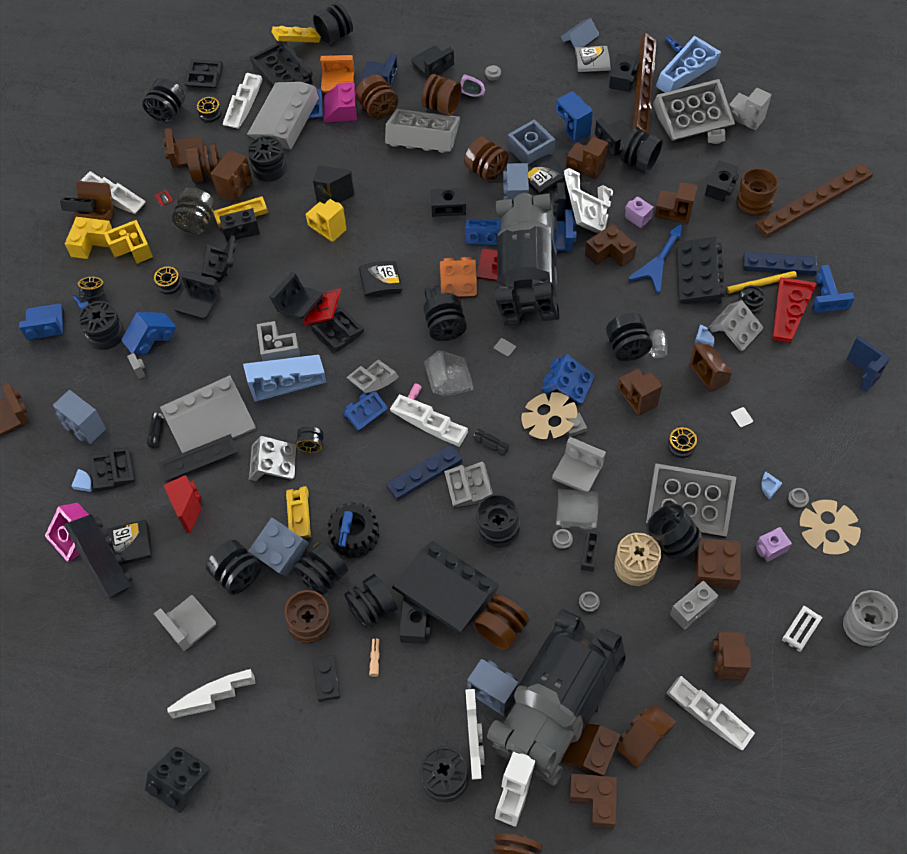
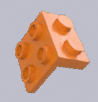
(336, 70)
(458, 276)

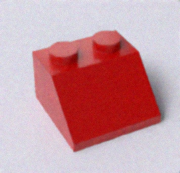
(185, 501)

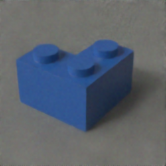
(576, 114)
(146, 329)

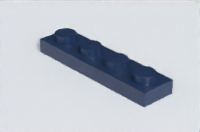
(779, 263)
(424, 472)

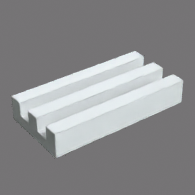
(793, 642)

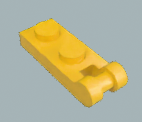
(298, 512)

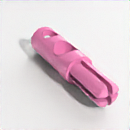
(414, 391)

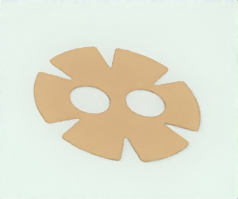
(541, 424)
(842, 519)

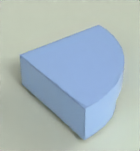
(704, 336)
(82, 481)
(769, 485)

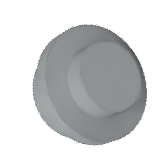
(493, 72)
(798, 497)
(562, 539)
(589, 601)

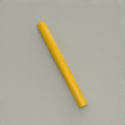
(760, 282)

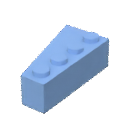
(688, 64)
(283, 376)

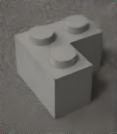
(752, 109)
(275, 346)

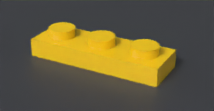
(296, 34)
(257, 204)

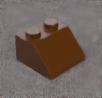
(709, 366)
(592, 750)

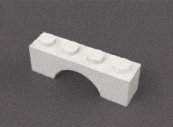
(516, 786)

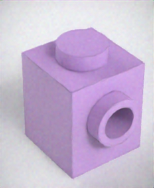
(638, 212)
(773, 544)

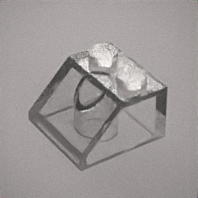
(448, 374)
(577, 509)

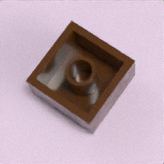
(231, 176)
(718, 563)

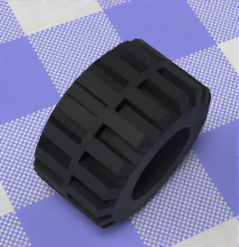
(354, 544)

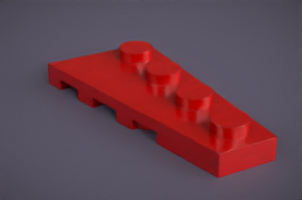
(790, 306)

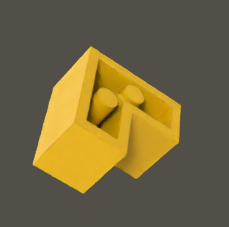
(327, 219)
(85, 234)
(128, 239)

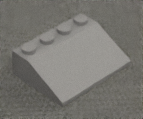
(693, 110)
(285, 112)
(422, 130)
(208, 415)
(702, 495)

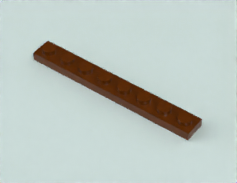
(644, 84)
(813, 200)

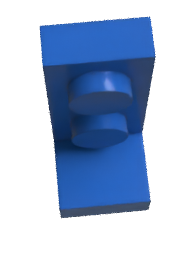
(829, 298)

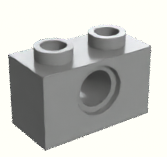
(693, 605)

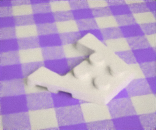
(588, 210)
(475, 736)

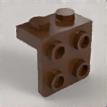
(177, 148)
(102, 194)
(11, 410)

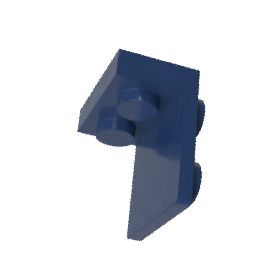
(386, 70)
(868, 359)

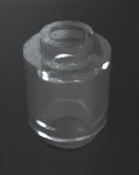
(660, 344)

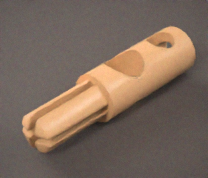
(374, 655)

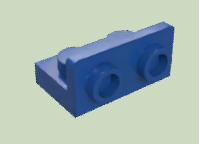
(482, 231)
(365, 410)

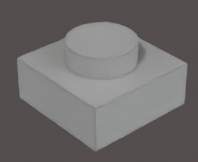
(716, 136)
(137, 365)
(578, 427)

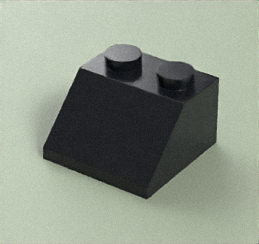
(333, 184)

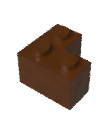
(588, 159)
(676, 205)
(610, 243)
(640, 390)
(732, 656)
(646, 733)
(600, 793)

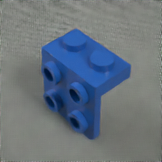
(565, 236)
(42, 322)
(569, 378)

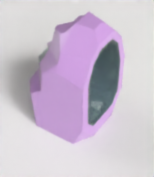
(472, 86)

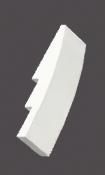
(243, 101)
(120, 195)
(428, 420)
(204, 697)
(710, 713)

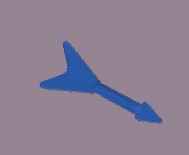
(655, 267)

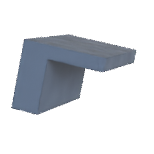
(581, 33)

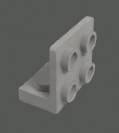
(738, 324)
(272, 458)
(579, 465)
(186, 622)

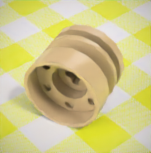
(634, 568)

